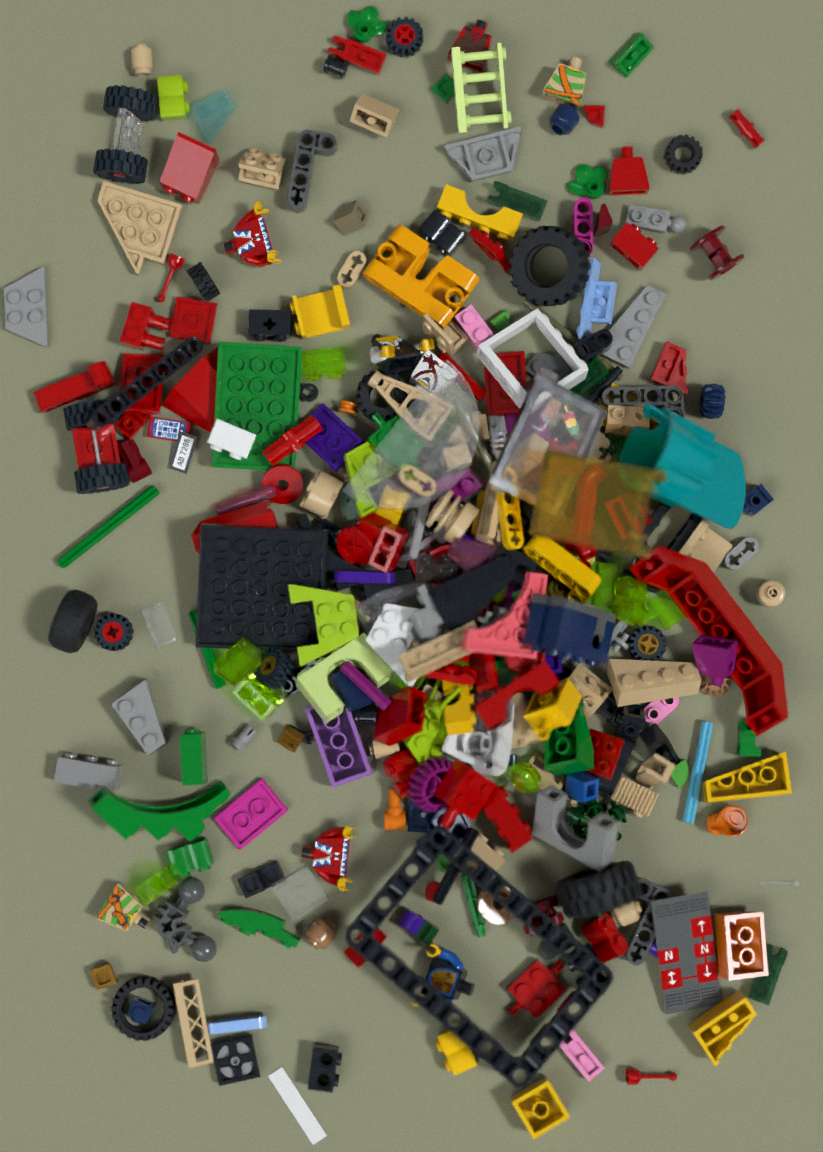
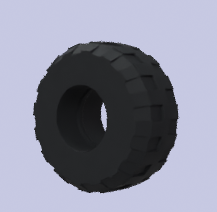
(72, 621)

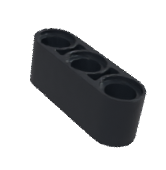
(608, 786)

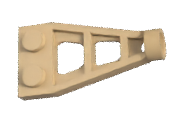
(385, 389)

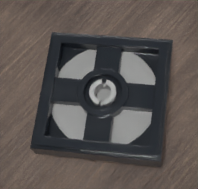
(235, 1060)

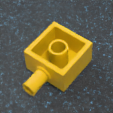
(552, 709)

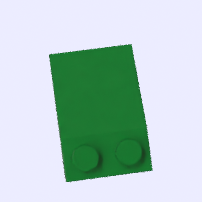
(569, 747)

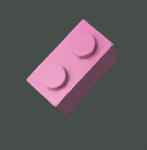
(473, 326)

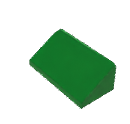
(631, 54)

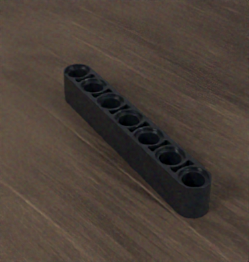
(136, 387)

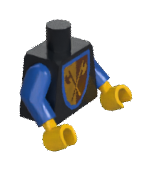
(446, 974)

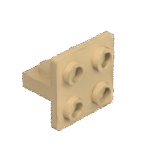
(261, 168)

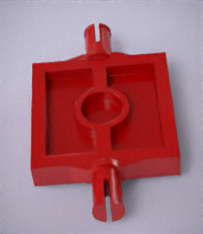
(536, 988)

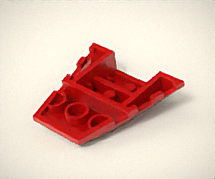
(195, 393)

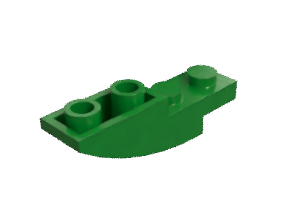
(250, 920)

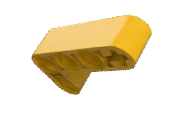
(563, 567)

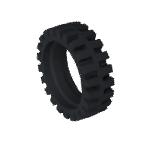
(120, 1019)

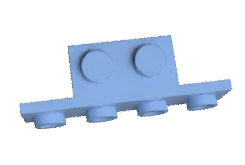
(597, 302)

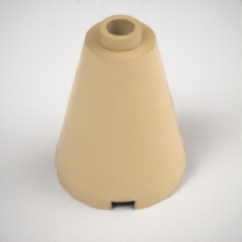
(522, 731)

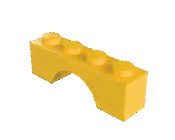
(503, 223)

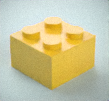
(540, 1107)

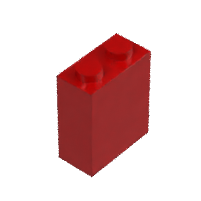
(401, 718)

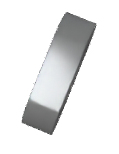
(738, 550)

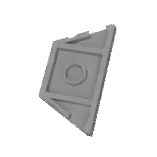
(486, 154)
(27, 307)

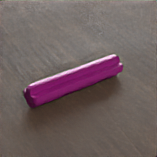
(365, 685)

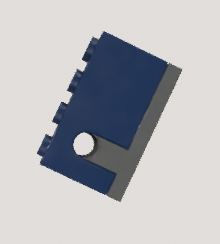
(569, 630)

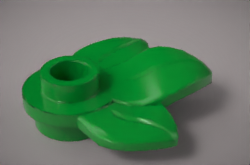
(366, 21)
(586, 179)

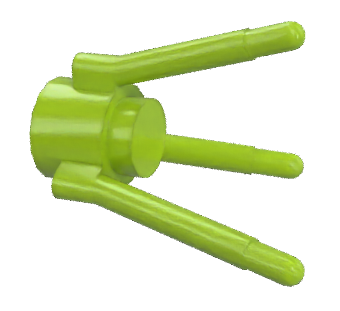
(435, 709)

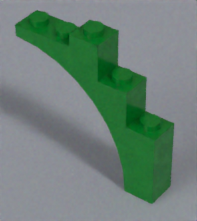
(158, 820)

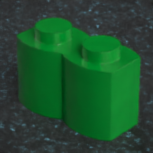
(190, 857)

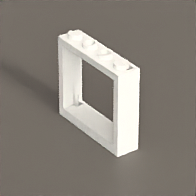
(553, 335)

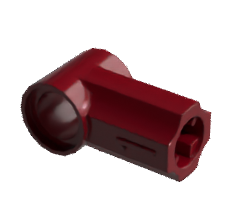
(136, 465)

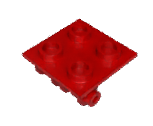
(606, 753)

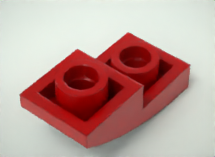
(131, 424)

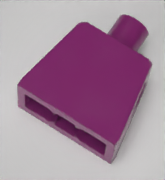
(715, 657)

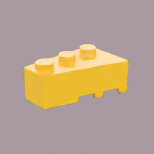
(722, 1025)

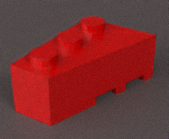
(505, 819)

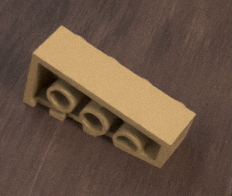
(651, 680)

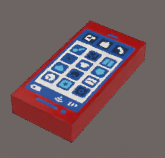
(167, 428)

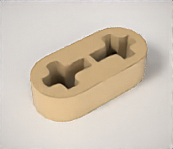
(347, 267)
(420, 476)

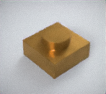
(290, 738)
(103, 976)

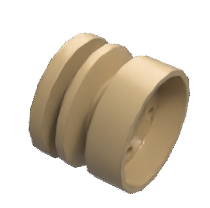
(451, 516)

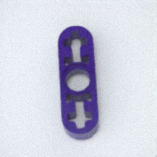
(364, 577)

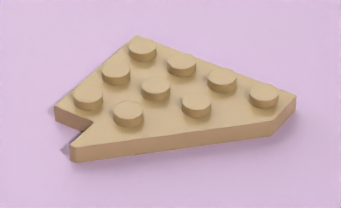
(140, 223)

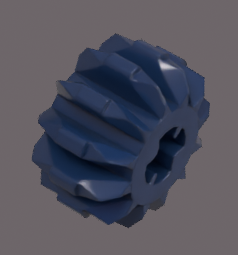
(712, 401)

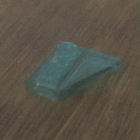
(213, 113)

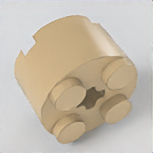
(322, 494)

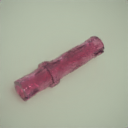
(251, 498)

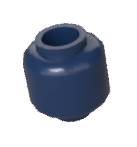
(564, 119)

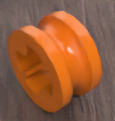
(347, 407)

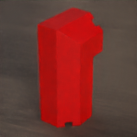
(250, 516)

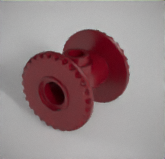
(716, 252)

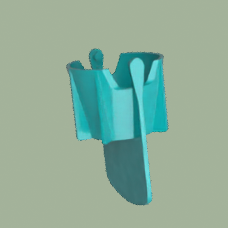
(698, 469)

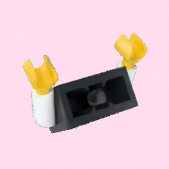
(395, 354)

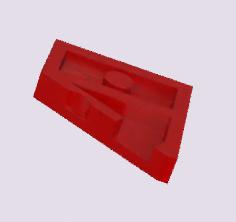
(493, 250)

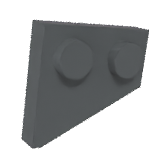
(551, 362)

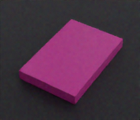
(251, 814)

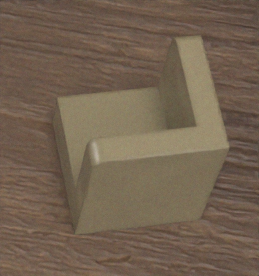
(351, 217)

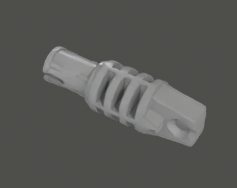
(498, 433)

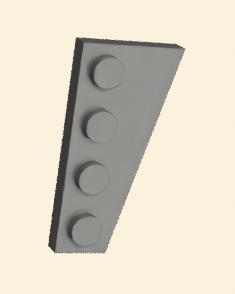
(633, 326)

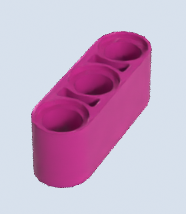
(586, 220)

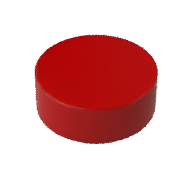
(431, 889)

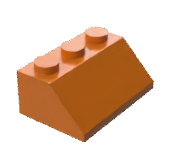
(741, 944)

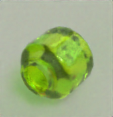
(525, 777)

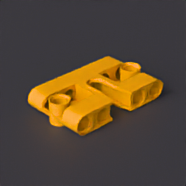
(431, 295)

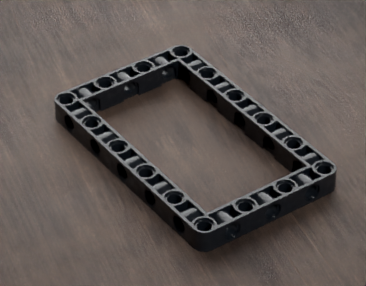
(440, 1008)

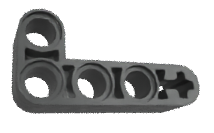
(306, 171)
(641, 397)
(644, 924)

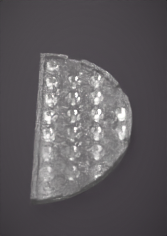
(433, 435)

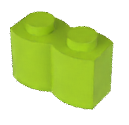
(172, 97)

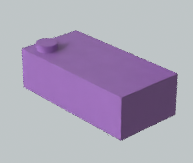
(340, 747)

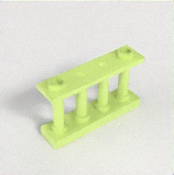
(463, 100)

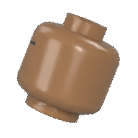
(321, 933)

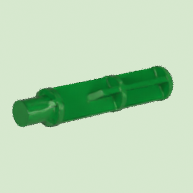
(471, 898)

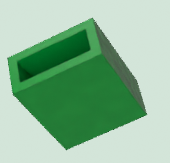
(193, 757)

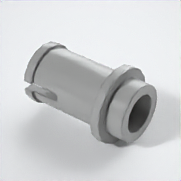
(244, 737)

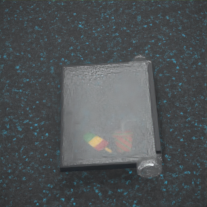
(546, 421)

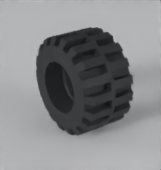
(365, 404)

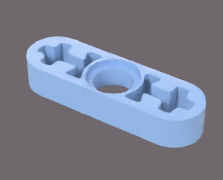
(237, 1024)

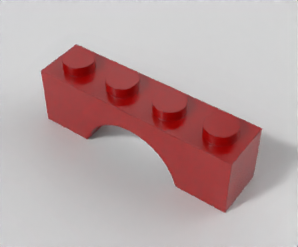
(494, 709)

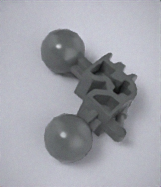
(190, 892)

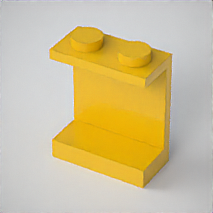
(320, 313)

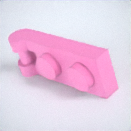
(582, 1056)

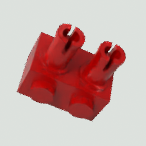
(137, 328)

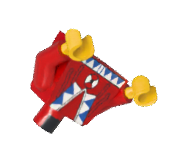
(253, 239)
(331, 855)

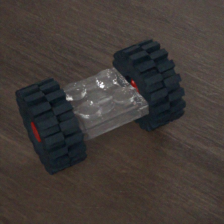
(130, 108)

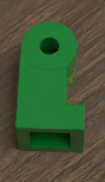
(746, 741)

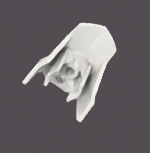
(484, 745)

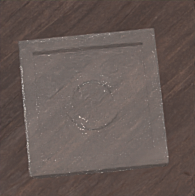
(299, 892)

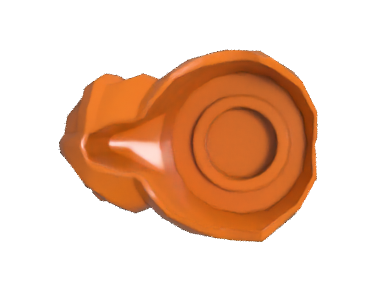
(729, 821)

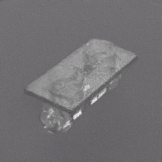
(526, 798)

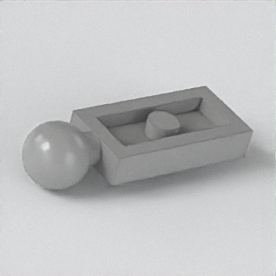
(654, 219)

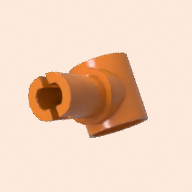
(395, 816)

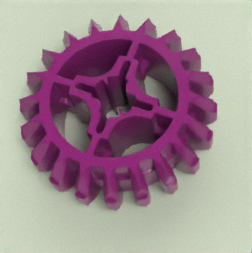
(426, 781)

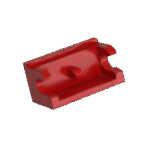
(487, 676)

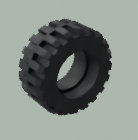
(523, 257)
(598, 892)

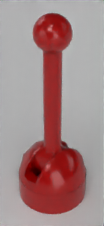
(175, 263)
(634, 1076)

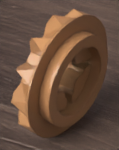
(712, 690)

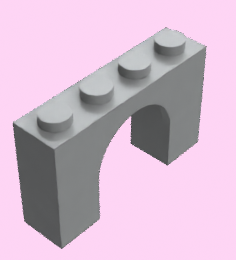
(552, 828)

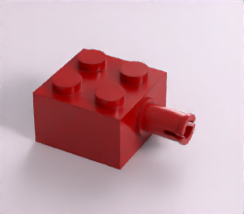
(463, 792)

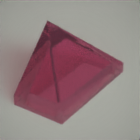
(470, 554)

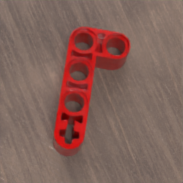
(75, 388)

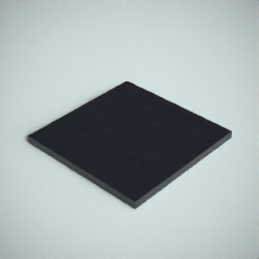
(247, 581)

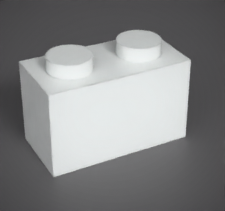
(231, 439)

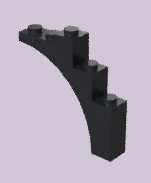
(334, 563)

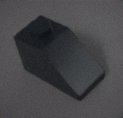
(658, 743)

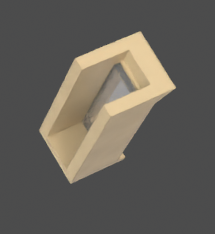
(654, 771)

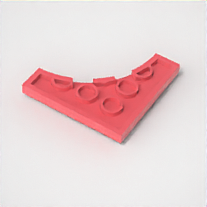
(507, 633)

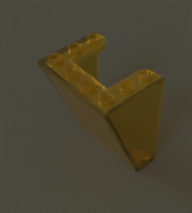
(594, 502)

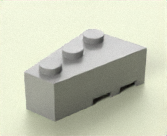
(141, 717)
(88, 772)

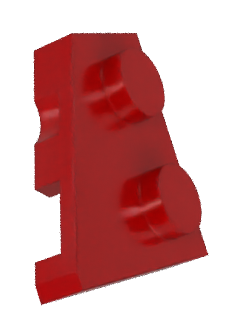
(671, 367)

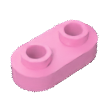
(662, 709)

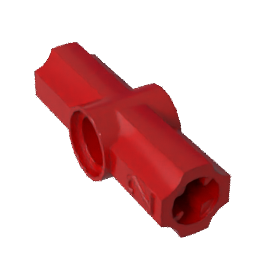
(292, 440)

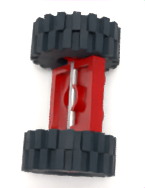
(95, 450)

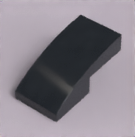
(260, 879)

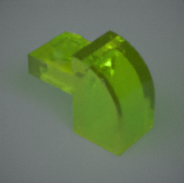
(664, 610)
(155, 886)

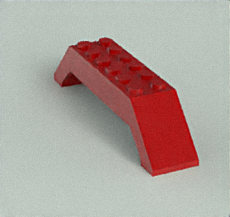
(717, 614)

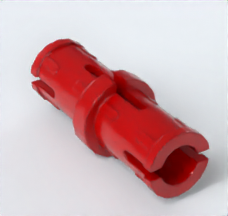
(746, 128)

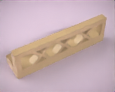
(489, 519)
(434, 654)
(185, 1025)

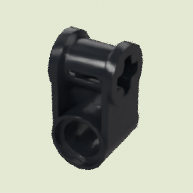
(589, 347)

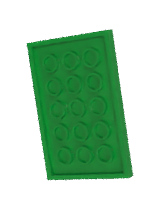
(257, 394)

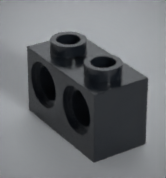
(518, 560)
(320, 1067)

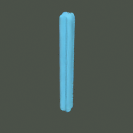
(697, 772)

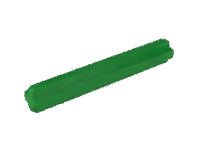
(208, 654)

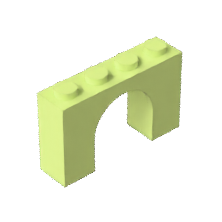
(314, 682)

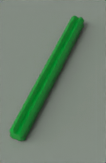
(108, 526)

